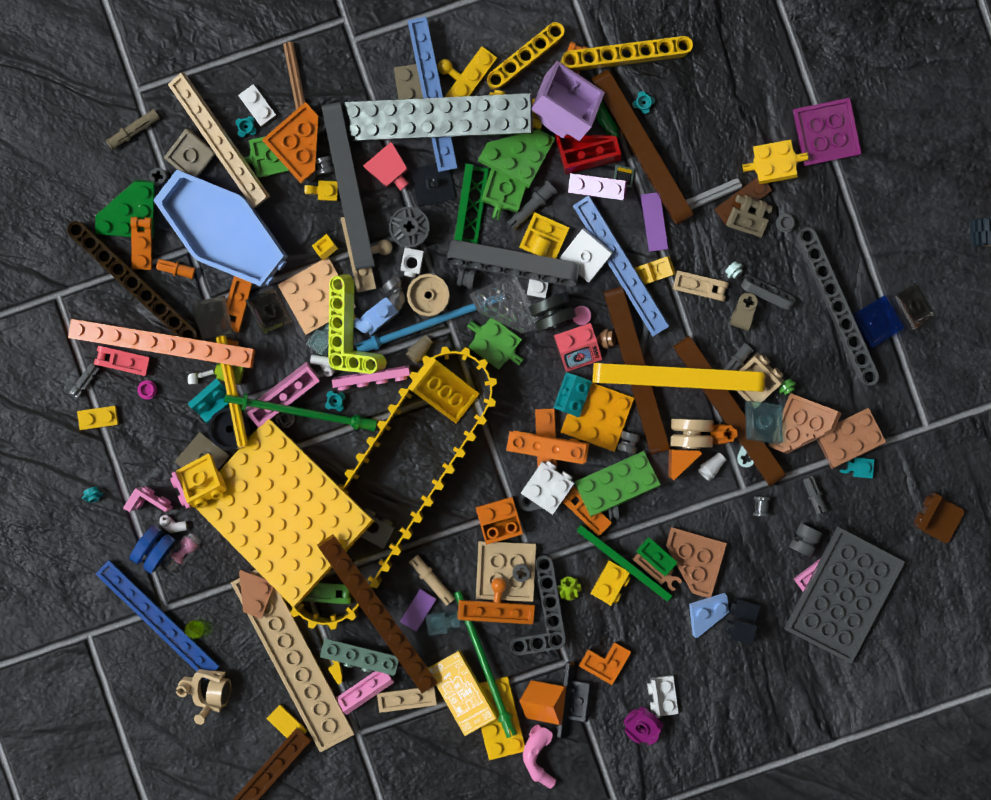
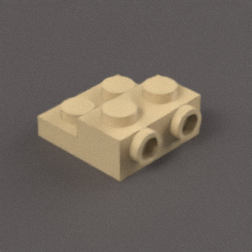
(773, 378)

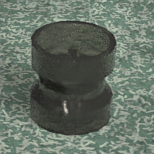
(288, 419)

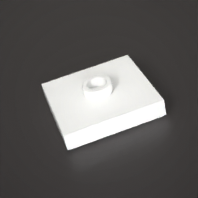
(587, 253)

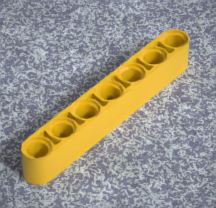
(634, 49)

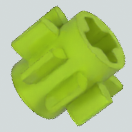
(569, 588)

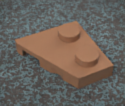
(255, 593)

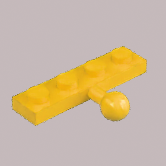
(472, 74)

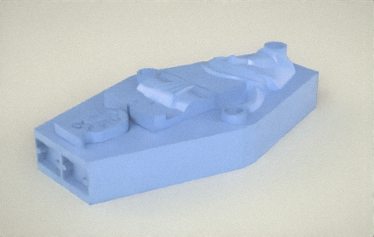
(220, 228)

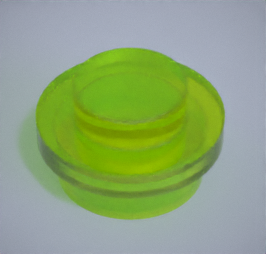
(194, 629)

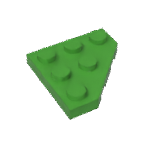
(518, 155)

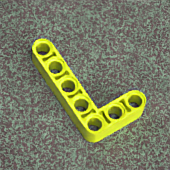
(345, 331)

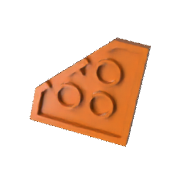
(296, 142)

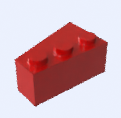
(588, 152)

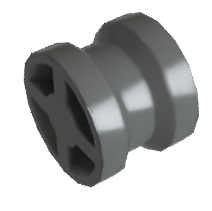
(324, 166)
(465, 278)

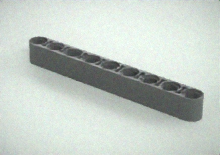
(348, 186)
(845, 313)

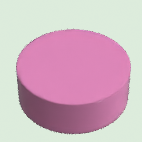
(583, 315)

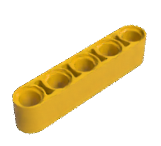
(529, 47)

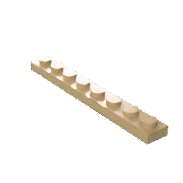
(218, 140)

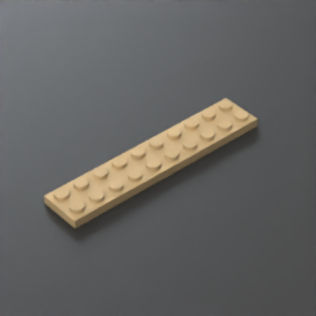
(299, 671)

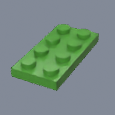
(617, 484)

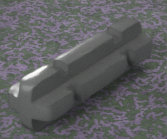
(84, 380)

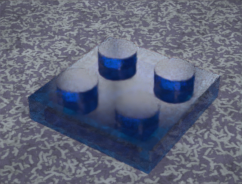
(877, 321)

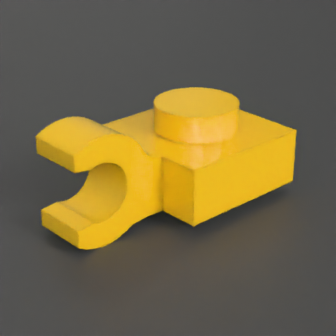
(325, 190)

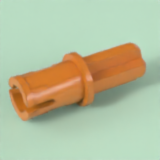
(176, 268)

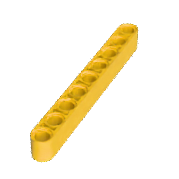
(678, 377)

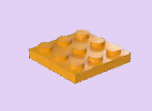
(600, 418)

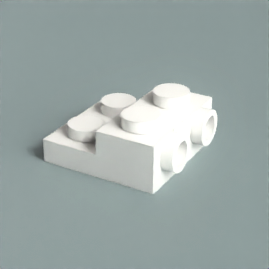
(548, 486)

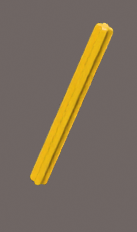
(234, 408)

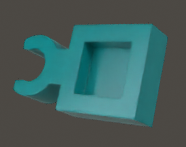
(861, 468)

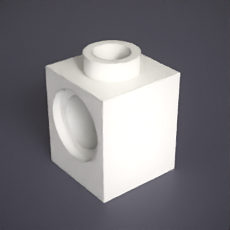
(412, 253)

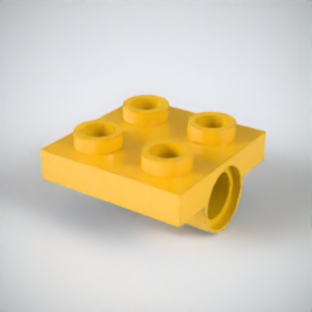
(543, 236)

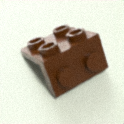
(938, 517)

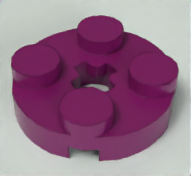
(651, 723)

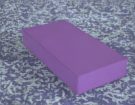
(418, 610)

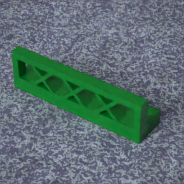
(469, 168)

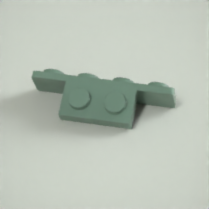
(353, 655)

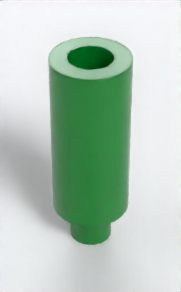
(607, 121)

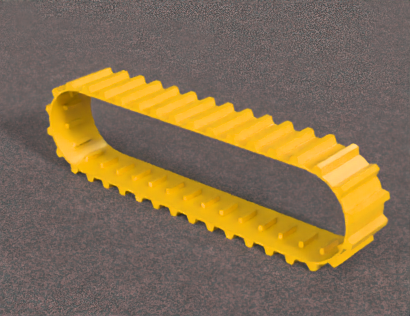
(351, 473)

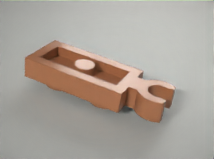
(655, 573)

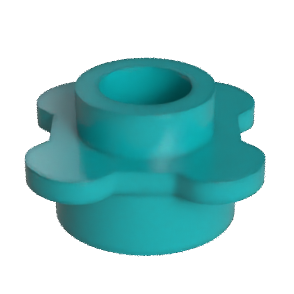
(648, 102)
(245, 121)
(339, 404)
(92, 494)

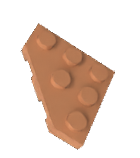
(804, 422)
(697, 559)

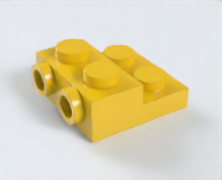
(201, 481)

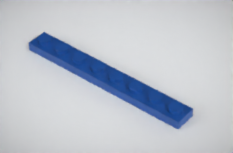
(155, 618)

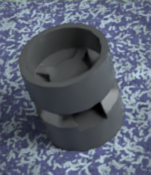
(805, 540)

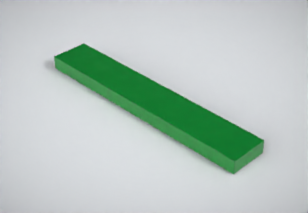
(624, 563)

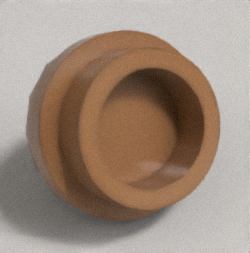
(607, 338)

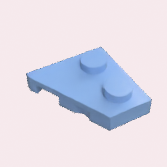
(707, 613)

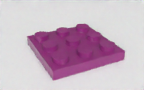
(827, 131)

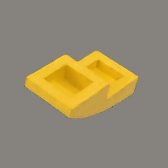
(656, 270)
(336, 671)

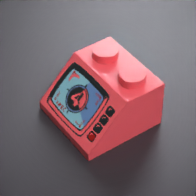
(578, 347)

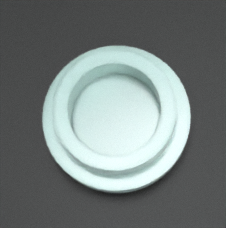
(734, 270)

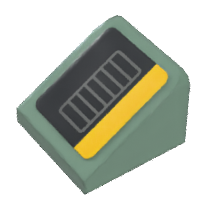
(624, 173)

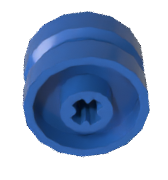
(153, 550)

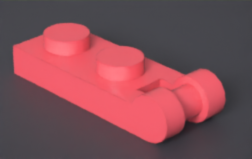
(123, 361)

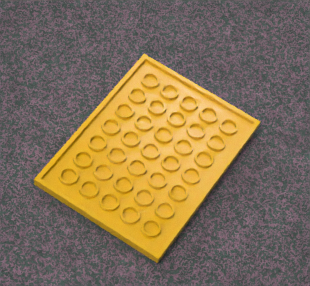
(280, 510)

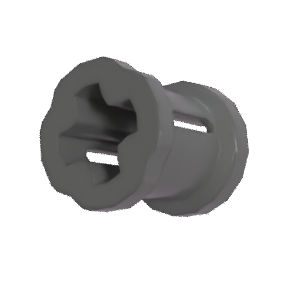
(156, 171)
(761, 506)
(524, 577)

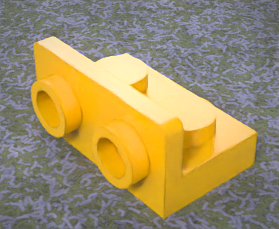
(610, 583)

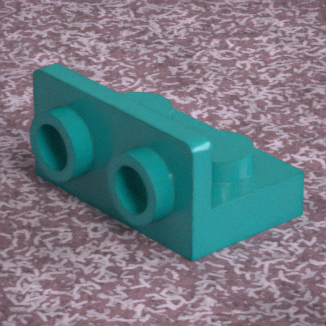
(572, 394)
(209, 400)

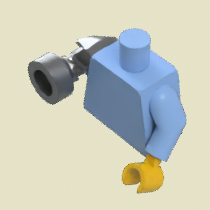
(384, 310)

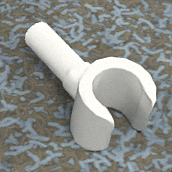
(193, 377)

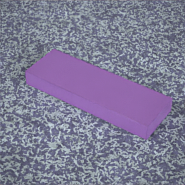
(654, 222)

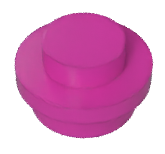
(147, 389)

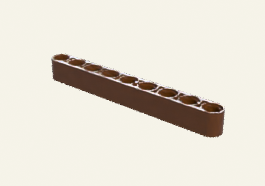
(642, 148)
(632, 355)
(731, 415)

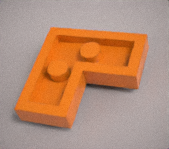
(607, 667)

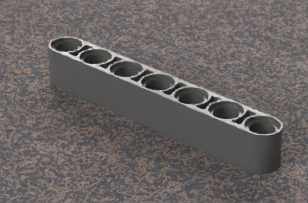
(513, 263)

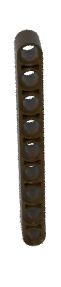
(128, 273)

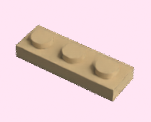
(405, 699)

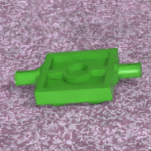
(264, 159)
(502, 193)
(495, 343)

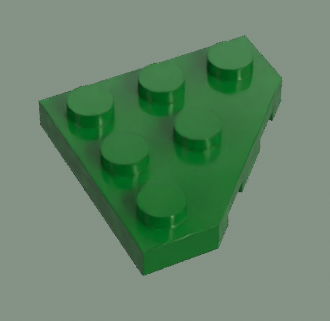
(134, 201)

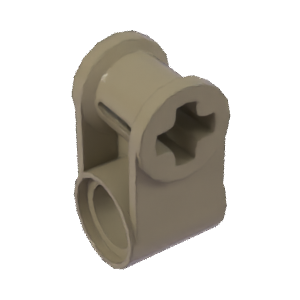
(742, 315)

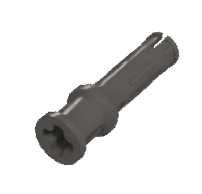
(539, 199)

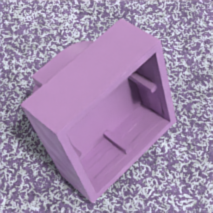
(567, 102)

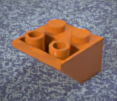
(499, 520)

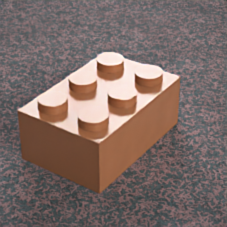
(851, 439)

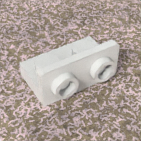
(664, 696)

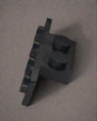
(576, 699)

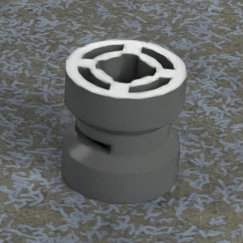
(625, 445)

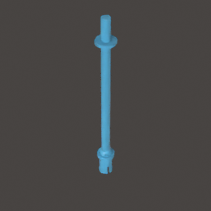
(376, 342)

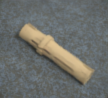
(431, 579)

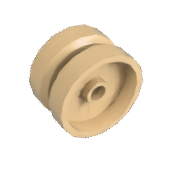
(417, 292)
(691, 434)

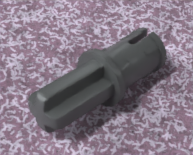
(739, 358)
(814, 494)

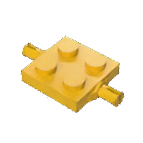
(775, 162)

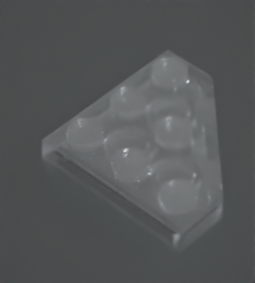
(505, 303)

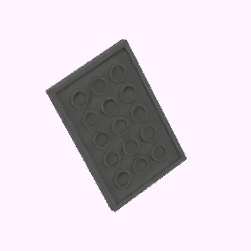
(844, 595)

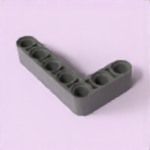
(548, 611)

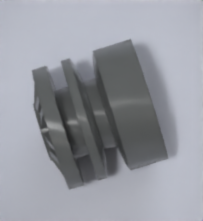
(417, 236)

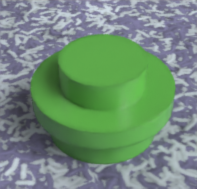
(787, 387)

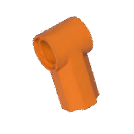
(723, 434)

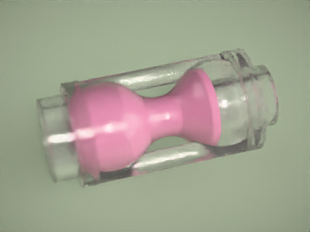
(189, 545)

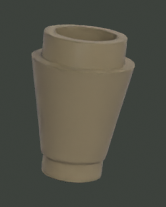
(419, 349)

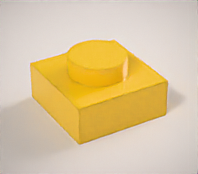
(324, 247)

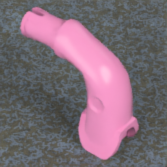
(538, 739)

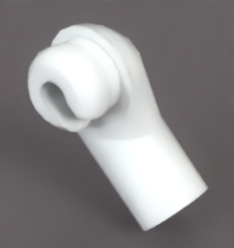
(324, 363)
(171, 526)

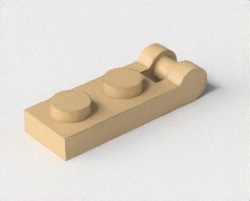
(699, 285)

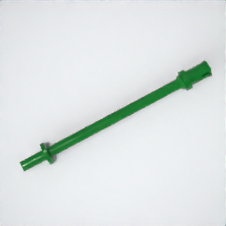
(355, 421)
(504, 716)

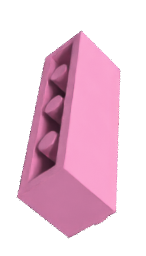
(284, 392)

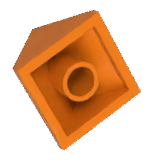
(680, 460)
(544, 702)

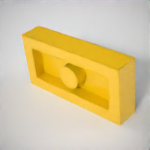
(98, 417)

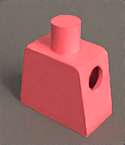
(388, 167)

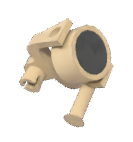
(216, 695)

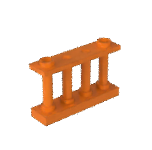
(547, 447)

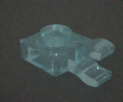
(319, 340)
(439, 623)

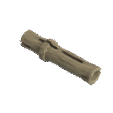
(132, 129)

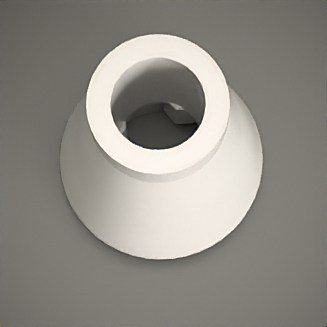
(711, 467)

